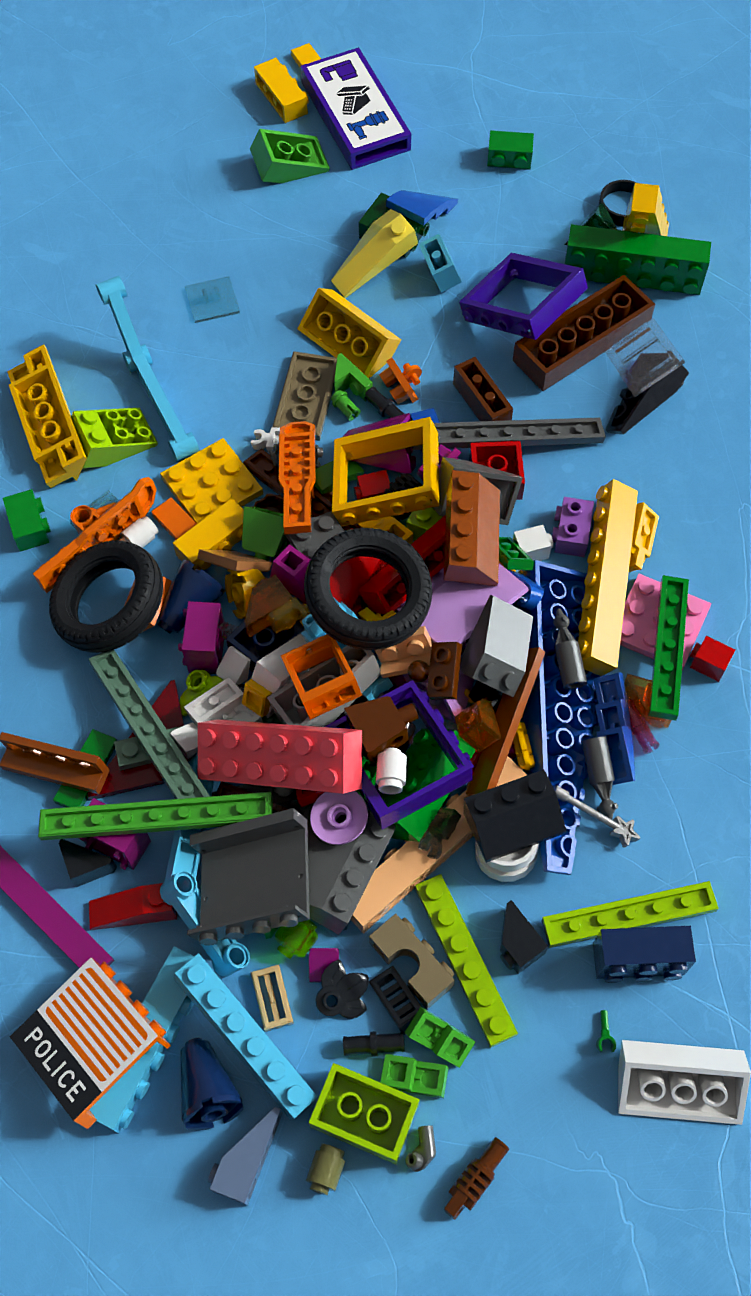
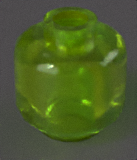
(296, 939)

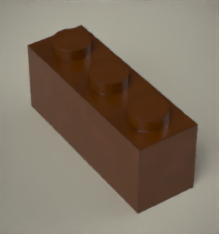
(481, 392)

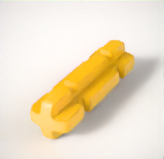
(523, 748)

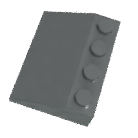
(342, 871)

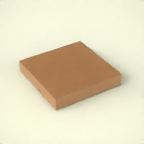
(233, 560)

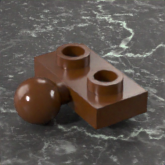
(442, 671)

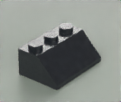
(514, 815)

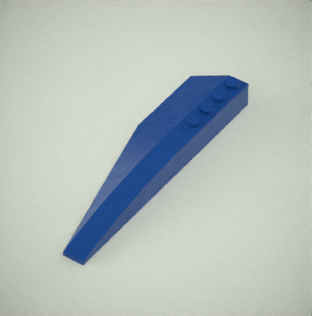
(557, 716)

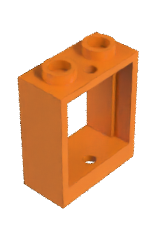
(330, 694)

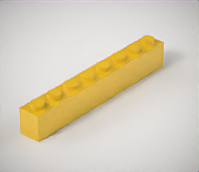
(607, 577)

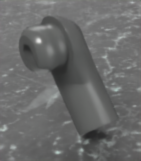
(424, 1152)

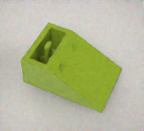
(112, 434)

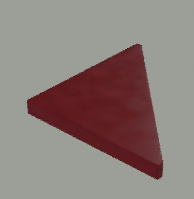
(117, 782)

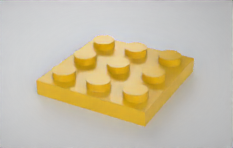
(210, 480)

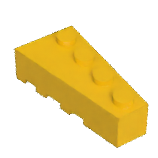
(646, 211)

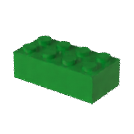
(424, 766)

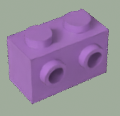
(573, 527)

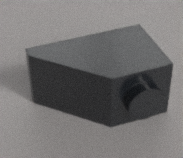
(519, 940)

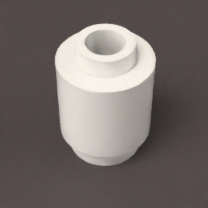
(140, 532)
(391, 771)

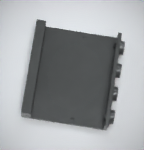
(253, 876)

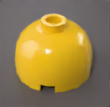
(239, 588)

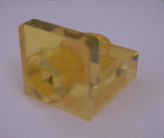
(287, 615)

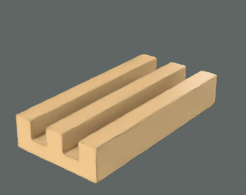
(277, 1023)

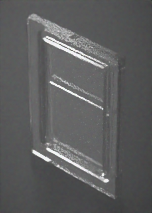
(644, 357)

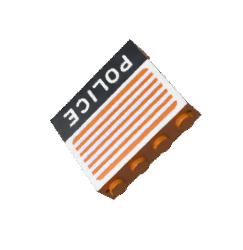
(87, 1038)

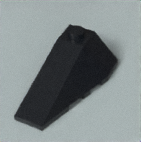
(634, 409)

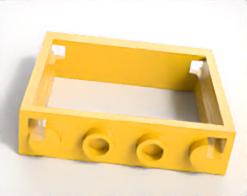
(377, 442)

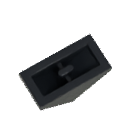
(84, 864)

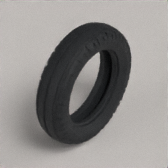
(129, 620)
(358, 632)

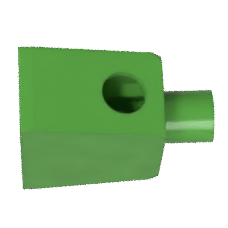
(263, 532)

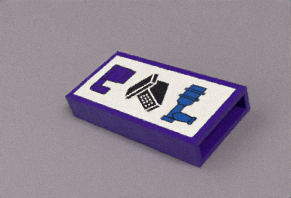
(355, 108)

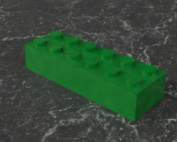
(643, 258)

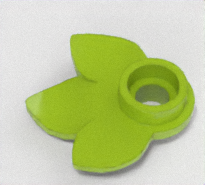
(197, 684)

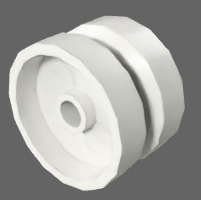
(509, 867)

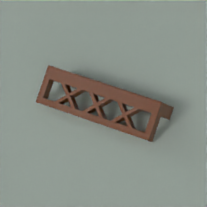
(53, 763)

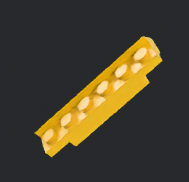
(46, 418)

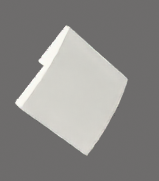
(221, 703)

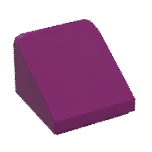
(318, 961)

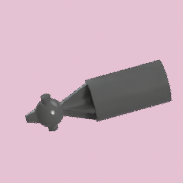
(568, 655)
(600, 772)

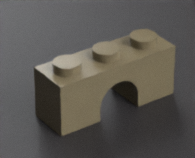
(397, 939)

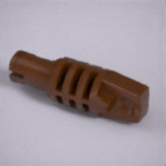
(475, 1179)

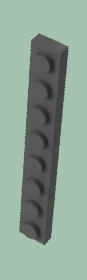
(527, 431)

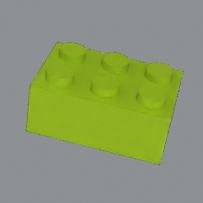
(364, 1113)

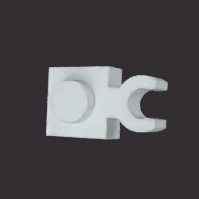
(265, 439)

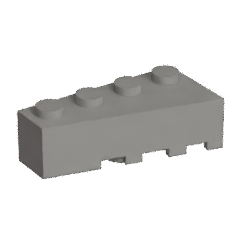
(288, 704)

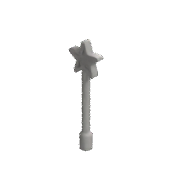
(621, 828)

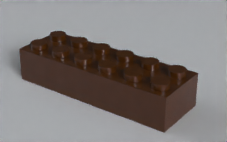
(583, 332)

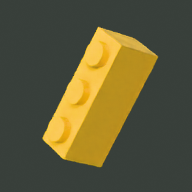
(281, 90)
(215, 532)

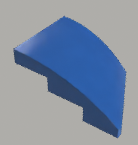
(420, 206)

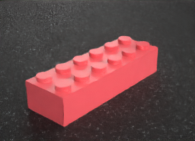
(280, 755)

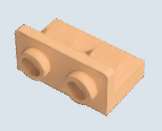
(397, 659)

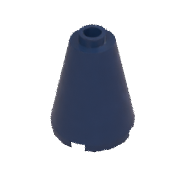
(187, 586)
(205, 1087)

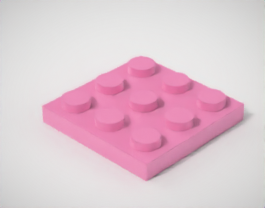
(641, 618)

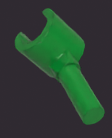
(605, 1032)

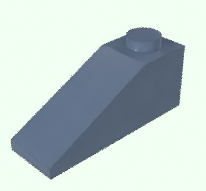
(242, 1164)

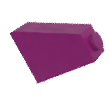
(396, 460)

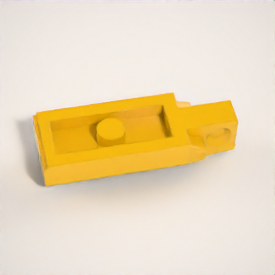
(643, 535)

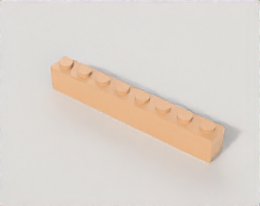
(411, 865)

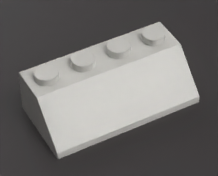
(682, 1082)

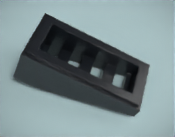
(403, 1016)

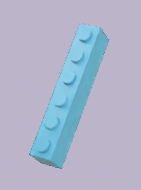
(166, 1005)
(245, 1037)

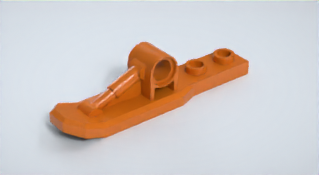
(297, 474)
(97, 527)

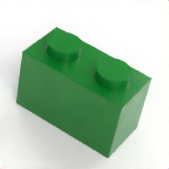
(510, 149)
(26, 520)

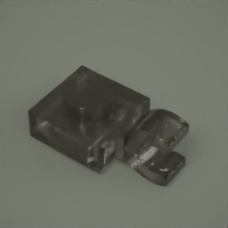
(440, 828)

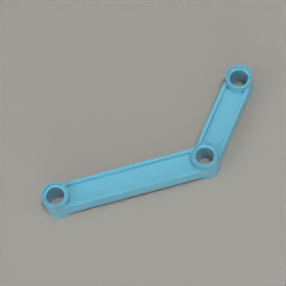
(139, 360)
(187, 901)

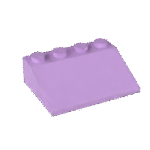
(458, 605)

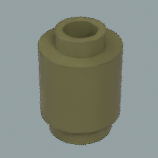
(326, 1169)

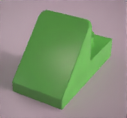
(350, 376)

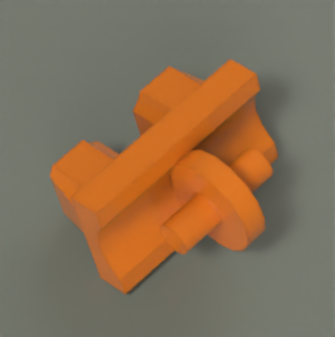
(403, 390)

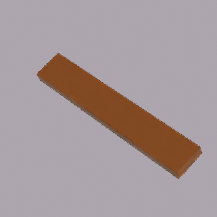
(508, 718)

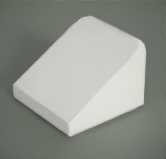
(235, 666)
(186, 739)

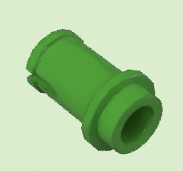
(341, 400)

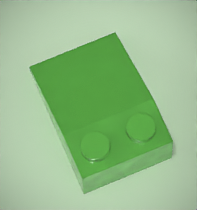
(287, 156)

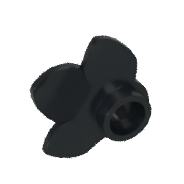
(346, 990)

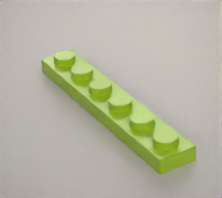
(630, 913)
(466, 961)

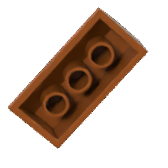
(471, 529)

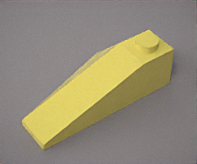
(377, 249)

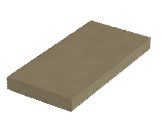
(307, 391)

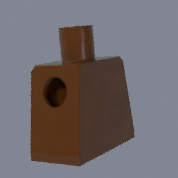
(381, 725)

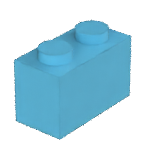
(440, 263)

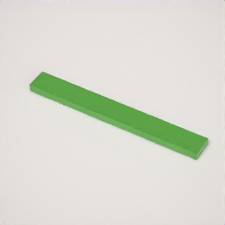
(152, 816)

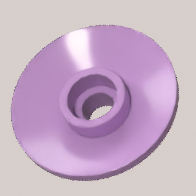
(327, 811)

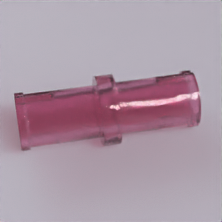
(641, 730)

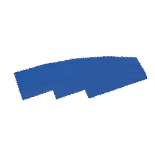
(616, 725)

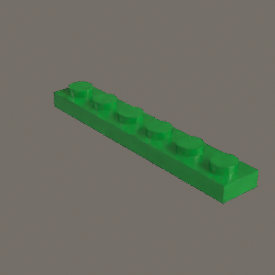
(669, 648)

